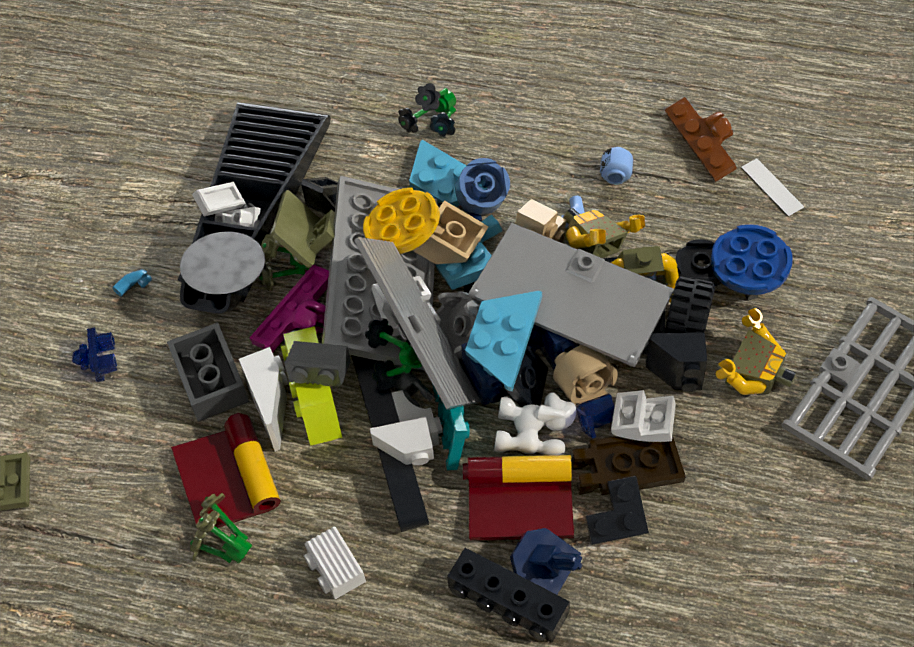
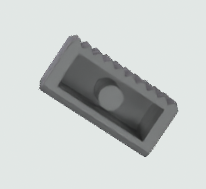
(317, 363)

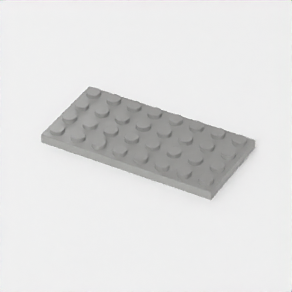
(350, 281)

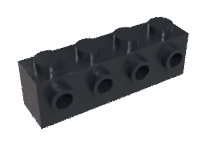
(508, 595)

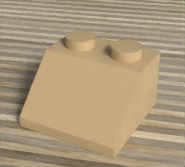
(453, 238)

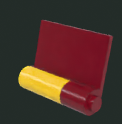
(229, 465)
(519, 496)

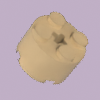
(583, 374)

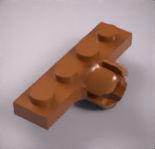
(704, 137)

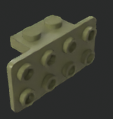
(302, 230)

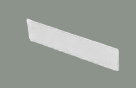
(772, 187)

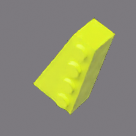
(314, 400)

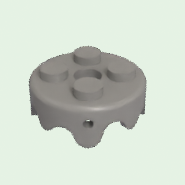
(453, 312)

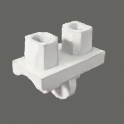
(243, 217)

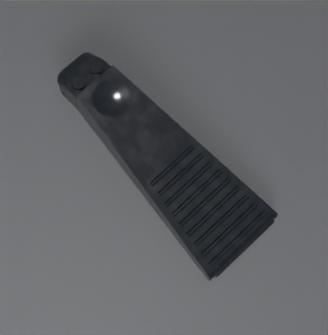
(264, 157)

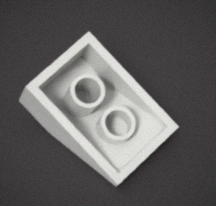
(266, 384)

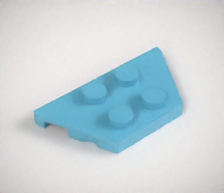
(436, 173)
(503, 334)

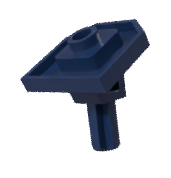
(545, 559)

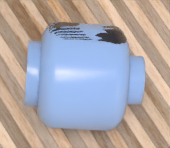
(616, 165)

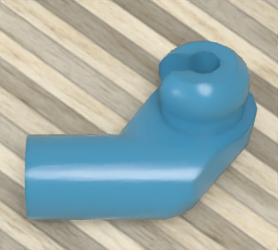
(130, 279)

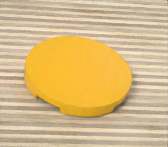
(403, 218)

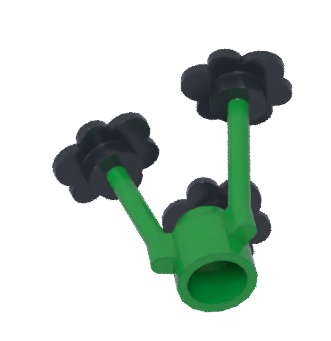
(385, 372)

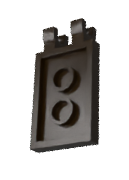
(620, 458)

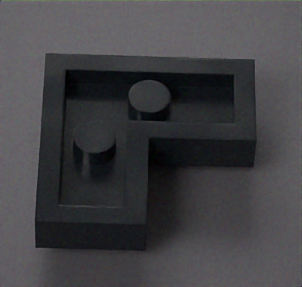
(626, 517)

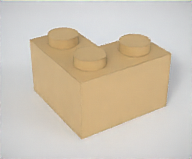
(541, 220)

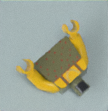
(597, 233)
(650, 264)
(757, 361)

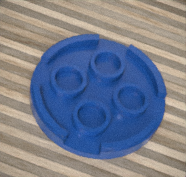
(751, 260)

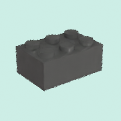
(208, 372)

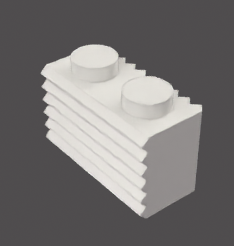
(334, 563)

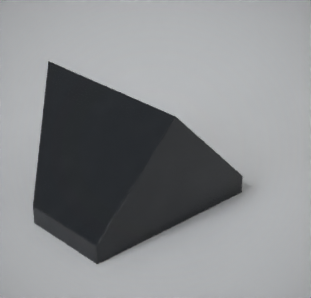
(320, 193)

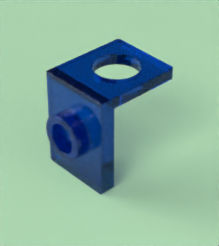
(595, 413)

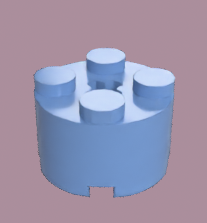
(491, 176)

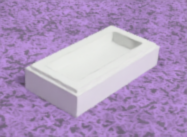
(218, 198)

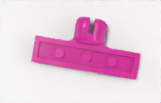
(295, 310)

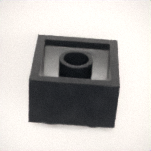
(678, 359)

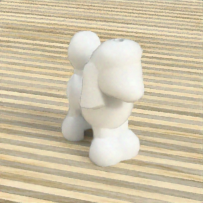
(529, 420)

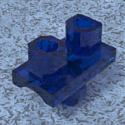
(93, 356)

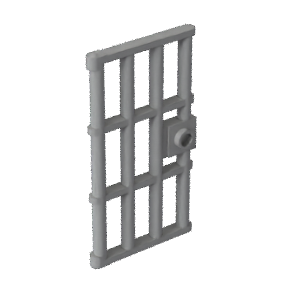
(850, 374)

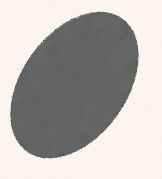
(222, 263)

